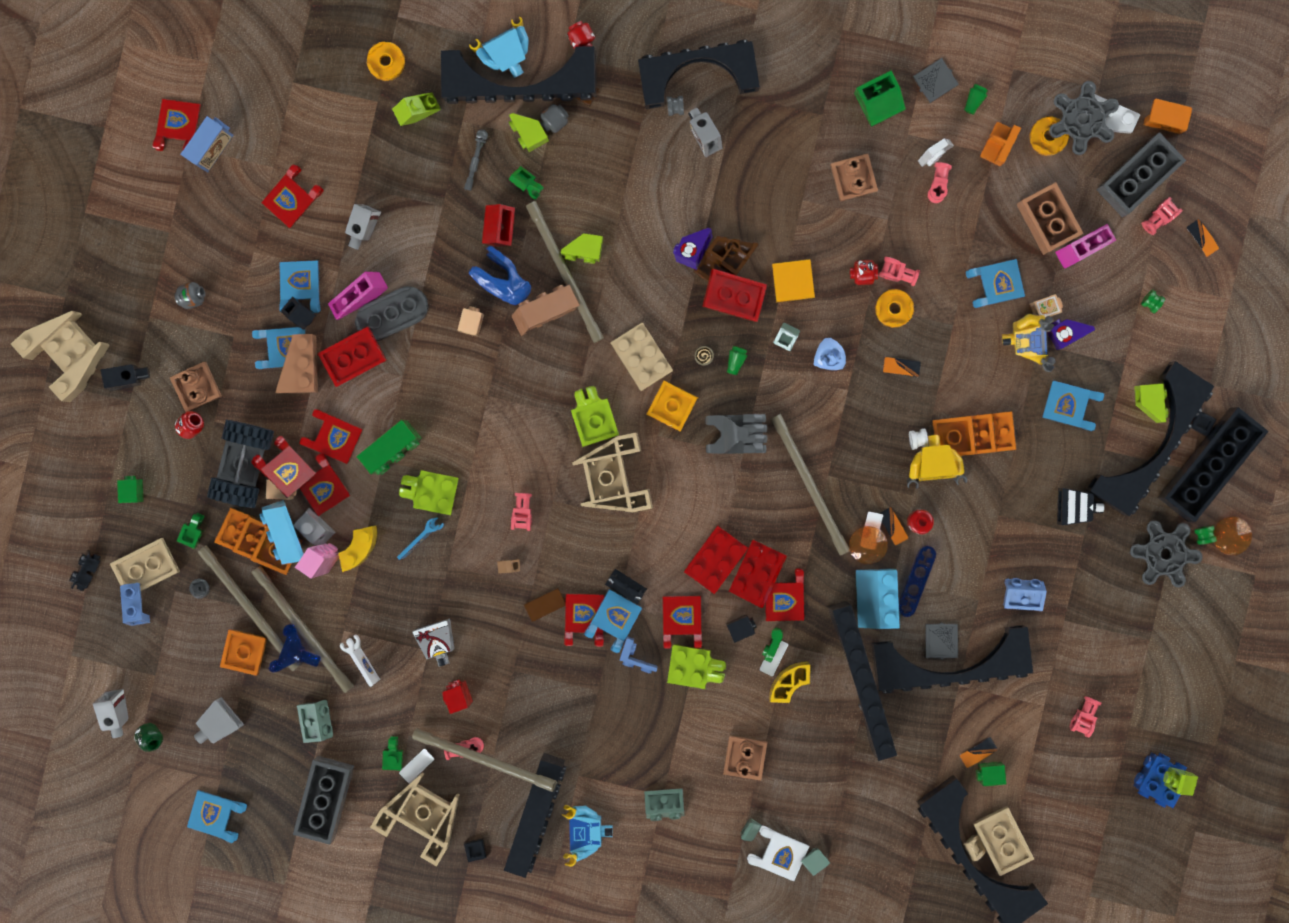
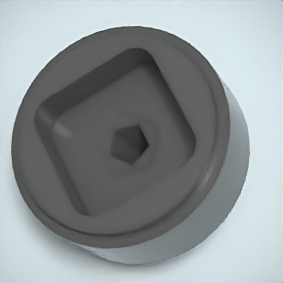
(199, 588)

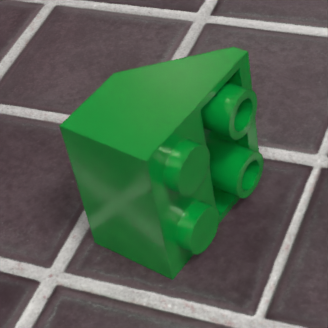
(880, 98)

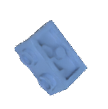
(1024, 594)

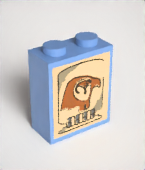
(207, 143)

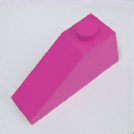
(1085, 246)
(358, 293)

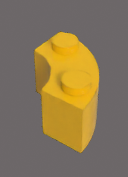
(360, 548)
(788, 681)

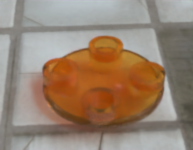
(1232, 535)
(868, 545)

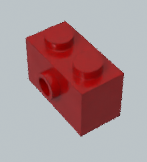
(498, 225)
(457, 696)

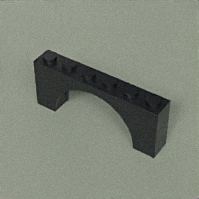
(735, 58)

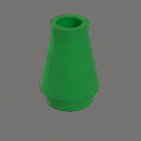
(975, 98)
(736, 359)

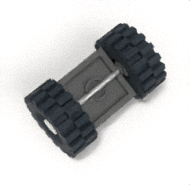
(236, 474)

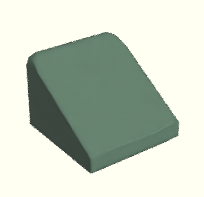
(786, 336)
(750, 830)
(815, 861)

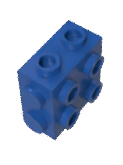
(1151, 781)

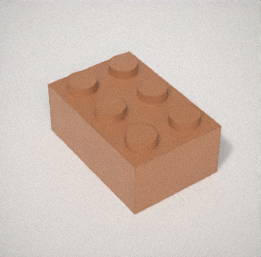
(1049, 218)

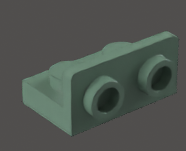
(315, 721)
(664, 804)

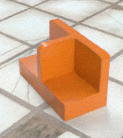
(1168, 116)
(1000, 143)

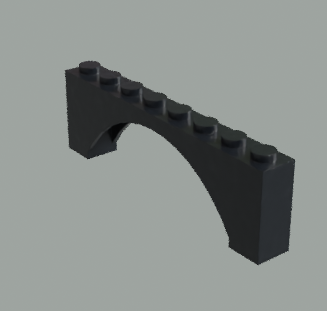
(572, 81)
(1185, 396)
(1007, 659)
(873, 713)
(943, 809)

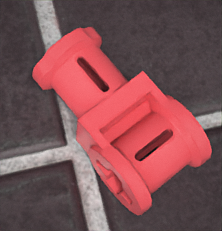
(939, 182)
(1163, 214)
(898, 271)
(522, 513)
(1085, 717)
(467, 744)

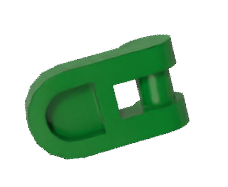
(770, 651)

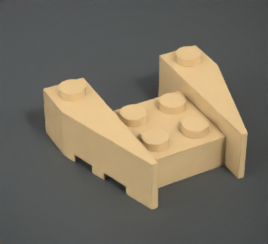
(68, 349)
(608, 477)
(422, 813)

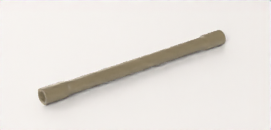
(537, 217)
(837, 538)
(211, 560)
(265, 581)
(539, 780)

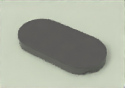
(393, 312)

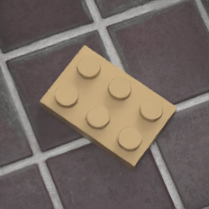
(641, 356)
(146, 565)
(1003, 841)

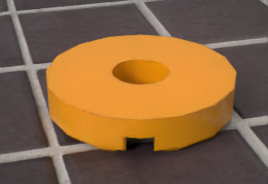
(382, 50)
(1039, 141)
(884, 314)

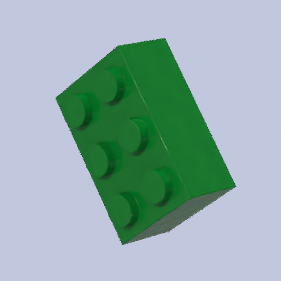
(389, 448)

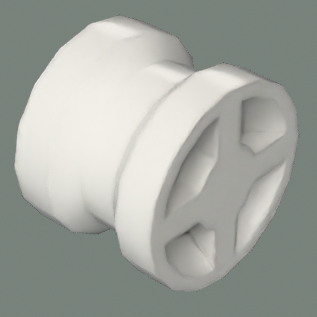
(918, 439)

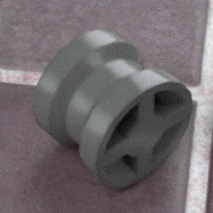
(675, 105)

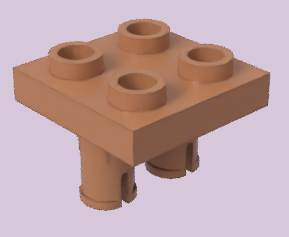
(854, 177)
(195, 387)
(745, 757)

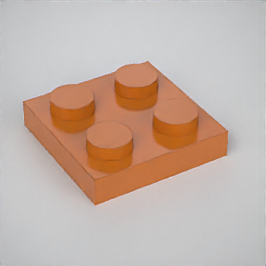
(243, 652)

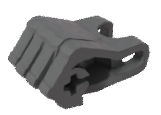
(738, 434)

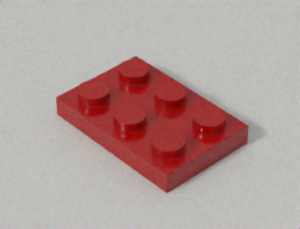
(734, 295)
(352, 356)
(715, 559)
(757, 573)

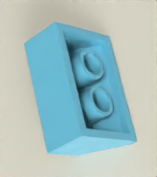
(281, 532)
(877, 598)

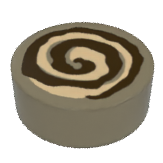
(704, 355)

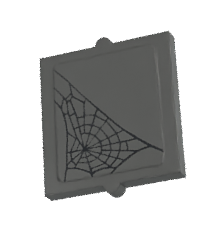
(935, 80)
(941, 640)

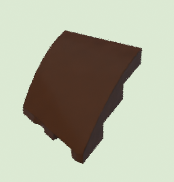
(725, 256)

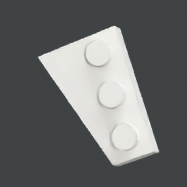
(1121, 121)
(935, 152)

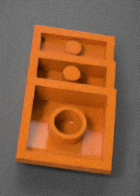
(977, 433)
(249, 538)

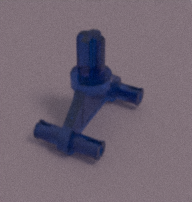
(293, 652)

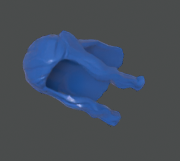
(512, 290)

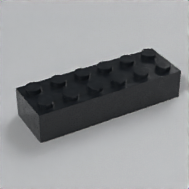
(1213, 464)
(533, 822)

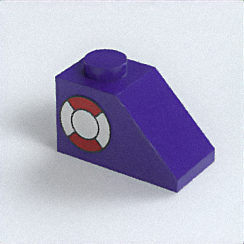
(692, 248)
(1067, 332)

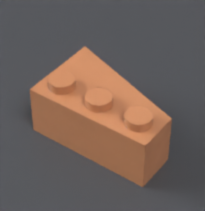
(544, 308)
(300, 366)

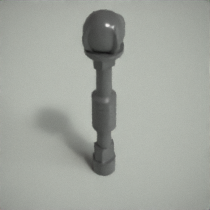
(481, 136)

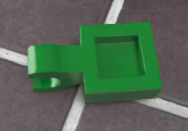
(525, 180)
(190, 533)
(392, 756)

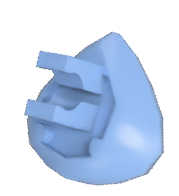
(830, 355)

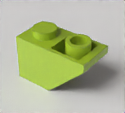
(415, 108)
(530, 131)
(584, 247)
(1152, 401)
(1180, 781)

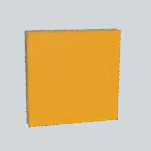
(793, 281)
(672, 406)

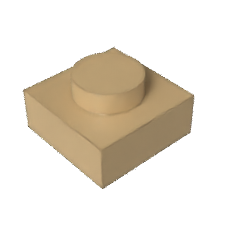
(974, 847)

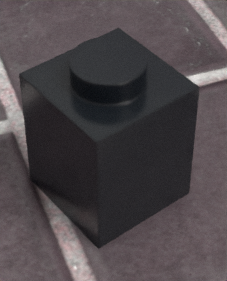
(298, 313)
(741, 628)

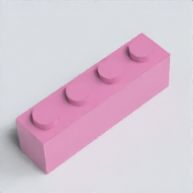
(318, 560)

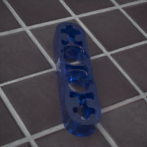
(914, 580)

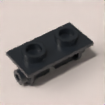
(86, 563)
(626, 586)

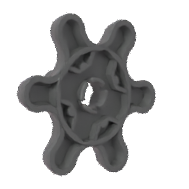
(1096, 113)
(1178, 556)

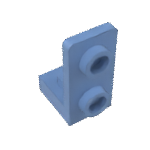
(132, 605)
(628, 649)

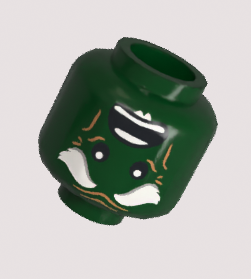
(148, 737)

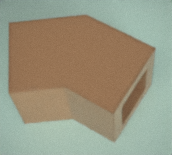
(508, 566)

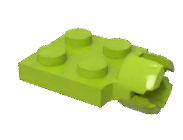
(593, 417)
(430, 491)
(694, 667)

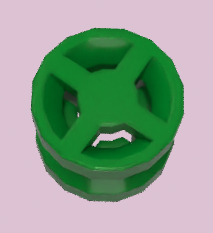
(1153, 301)
(1205, 534)

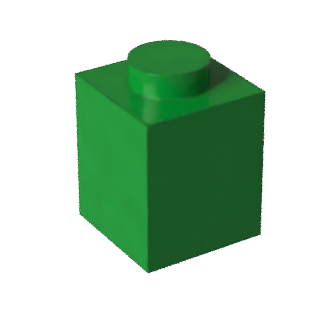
(130, 490)
(991, 774)

